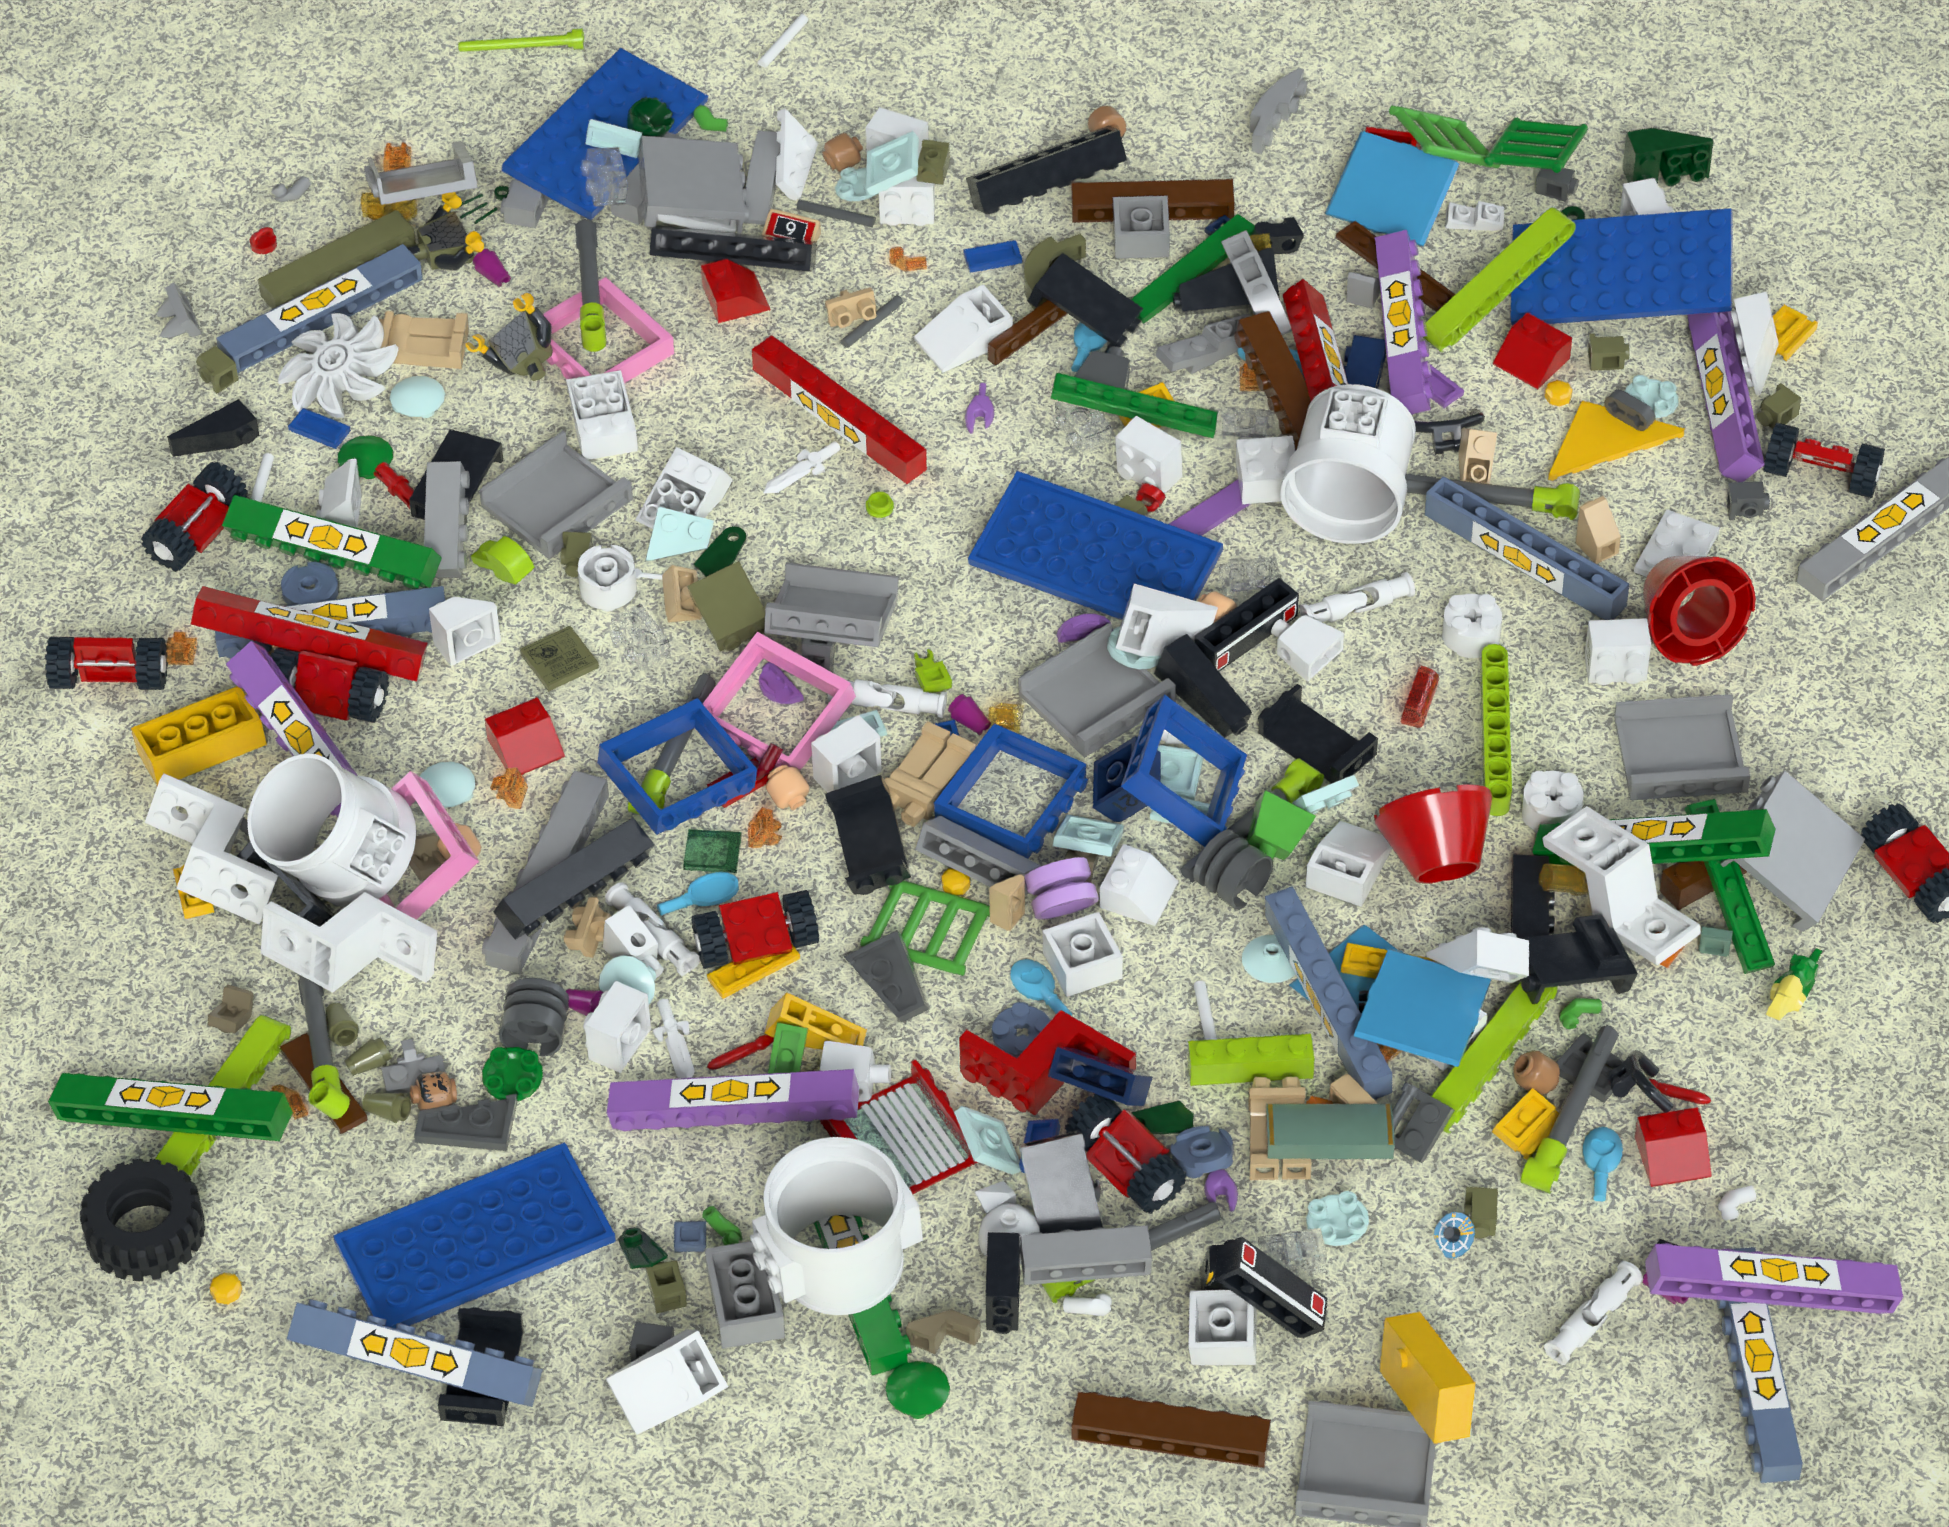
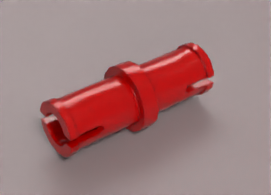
(396, 484)

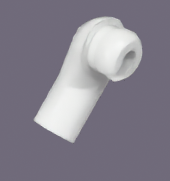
(1091, 1306)

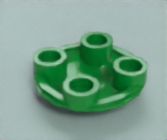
(368, 452)
(512, 1072)
(917, 1389)

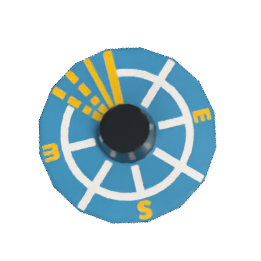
(1454, 1234)

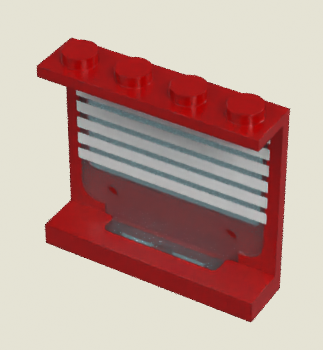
(912, 1128)

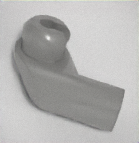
(285, 194)

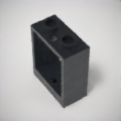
(1002, 1282)

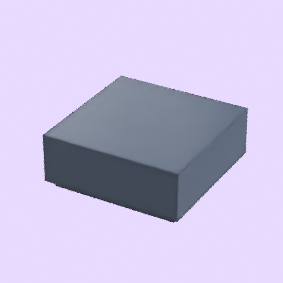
(690, 1236)

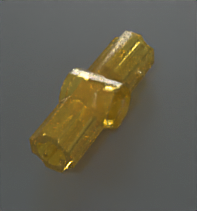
(1563, 879)

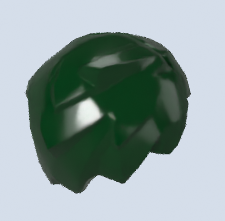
(650, 117)

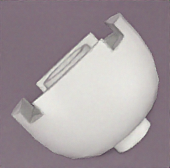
(1007, 1219)

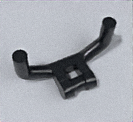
(1454, 426)
(1631, 1073)

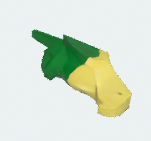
(1794, 985)

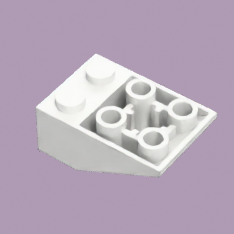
(964, 329)
(1755, 337)
(602, 415)
(685, 487)
(1158, 619)
(1347, 863)
(1485, 955)
(666, 1381)

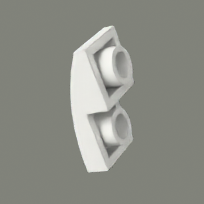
(1482, 217)

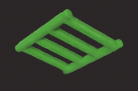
(1446, 126)
(926, 895)

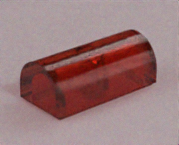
(1420, 697)

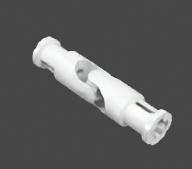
(1339, 605)
(916, 701)
(670, 944)
(1606, 1297)

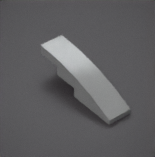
(762, 177)

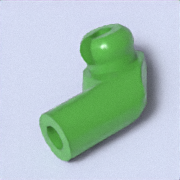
(707, 121)
(1578, 1006)
(730, 1232)

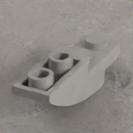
(1275, 106)
(1255, 279)
(1202, 350)

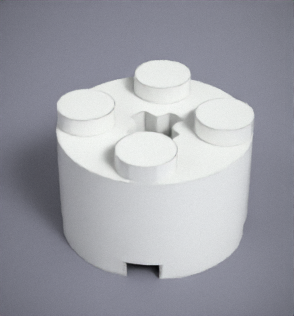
(607, 577)
(1471, 624)
(1551, 798)

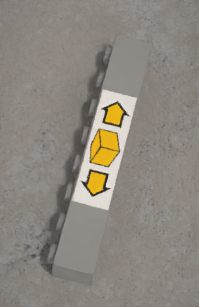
(1877, 533)

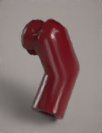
(768, 761)

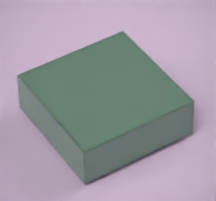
(1715, 941)

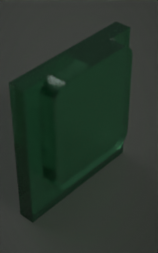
(712, 851)

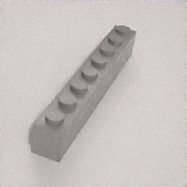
(562, 837)

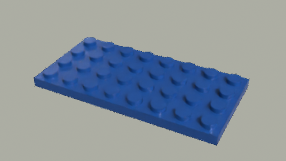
(554, 152)
(1633, 269)
(1088, 548)
(474, 1238)

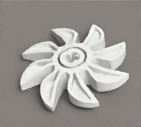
(338, 365)

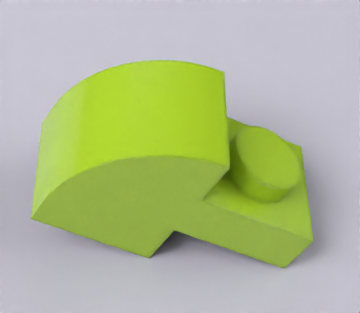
(505, 558)

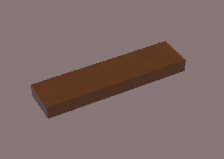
(1023, 331)
(300, 1058)

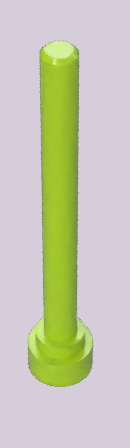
(572, 39)

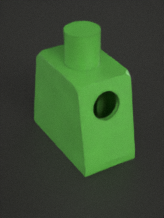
(1277, 825)

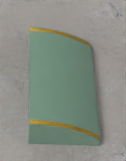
(1330, 1131)

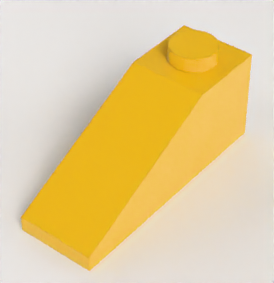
(820, 1023)

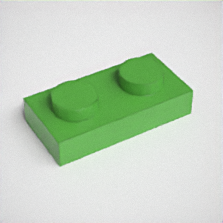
(787, 1049)

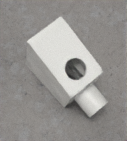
(1307, 644)
(630, 937)
(861, 1059)

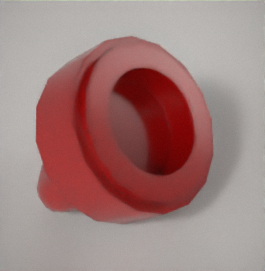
(263, 241)
(1151, 495)

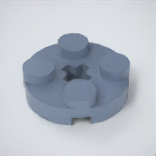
(314, 573)
(1018, 1016)
(1196, 1162)

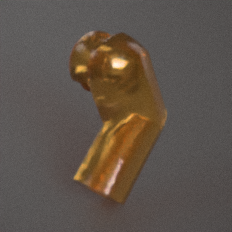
(904, 263)
(294, 1100)

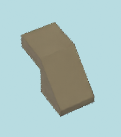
(931, 1330)

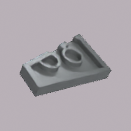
(891, 975)
(472, 1126)

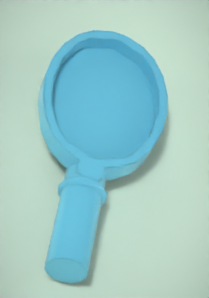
(1086, 342)
(704, 891)
(1036, 983)
(1602, 1155)

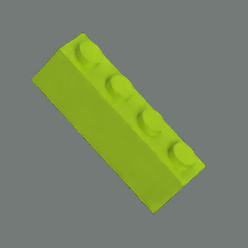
(1250, 1057)

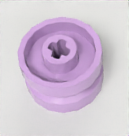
(1061, 888)

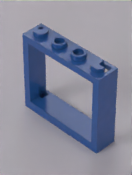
(660, 730)
(1204, 741)
(1021, 747)

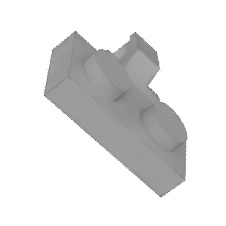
(403, 1075)

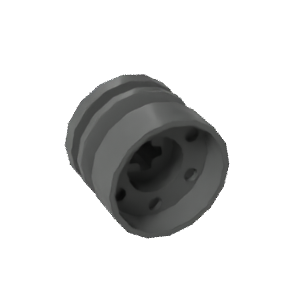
(1231, 866)
(534, 1014)

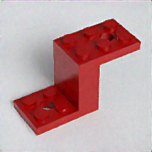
(1026, 1078)

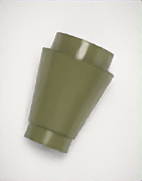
(341, 1025)
(368, 1057)
(389, 1106)

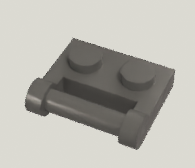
(1573, 1059)
(1423, 1126)

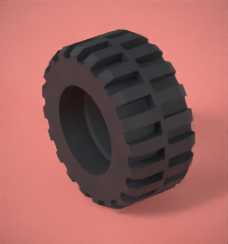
(149, 1250)

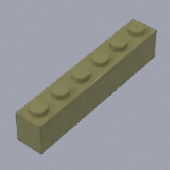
(336, 259)

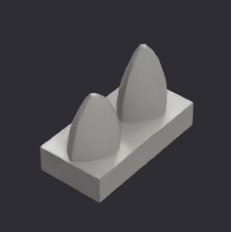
(184, 318)

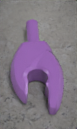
(979, 407)
(1221, 1183)

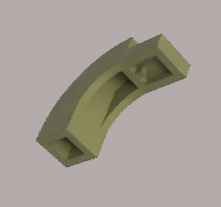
(1045, 254)

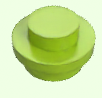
(879, 505)

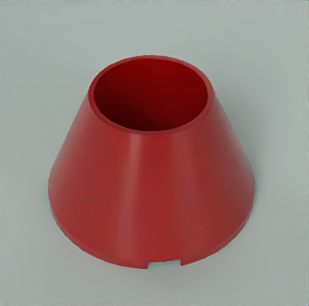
(1713, 616)
(1438, 832)

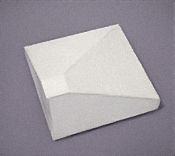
(995, 1195)

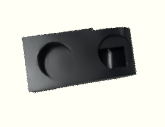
(1282, 235)

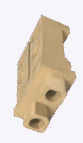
(426, 340)
(927, 772)
(1259, 1096)

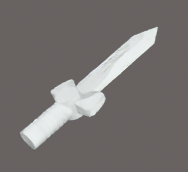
(802, 468)
(675, 1041)

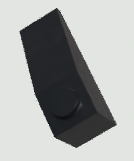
(217, 431)

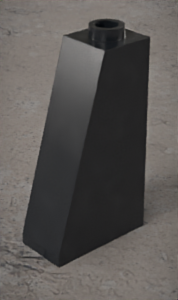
(1219, 289)
(1203, 687)

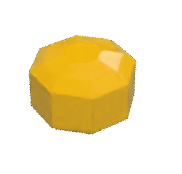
(1558, 393)
(955, 882)
(225, 1288)

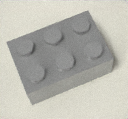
(742, 1297)

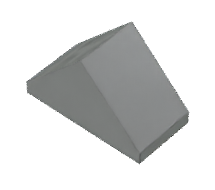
(1362, 289)

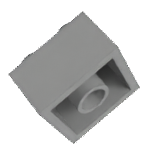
(1141, 227)

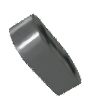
(1629, 410)

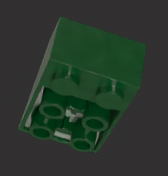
(1667, 151)

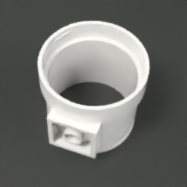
(1350, 465)
(364, 850)
(825, 1181)

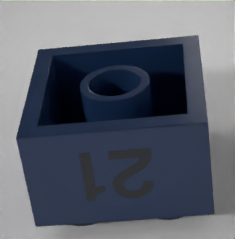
(1108, 775)

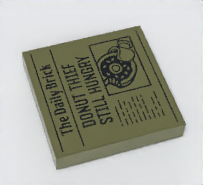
(559, 658)

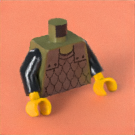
(444, 239)
(521, 343)

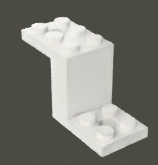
(212, 829)
(1622, 884)
(348, 942)

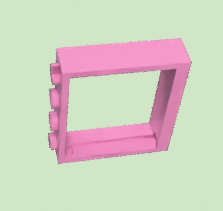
(660, 340)
(765, 648)
(462, 858)

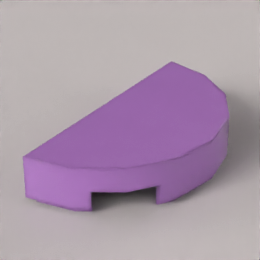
(1080, 627)
(777, 686)

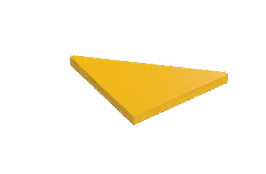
(1601, 437)

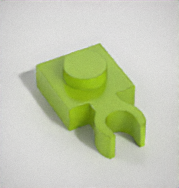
(930, 675)

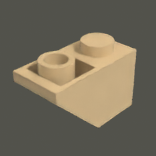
(1476, 455)
(1597, 530)

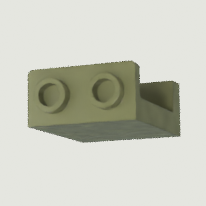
(729, 606)

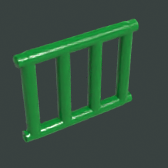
(1510, 135)

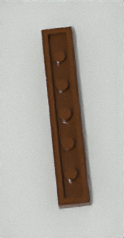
(1363, 243)

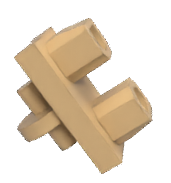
(850, 307)
(590, 929)

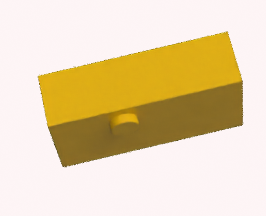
(199, 735)
(1427, 1377)

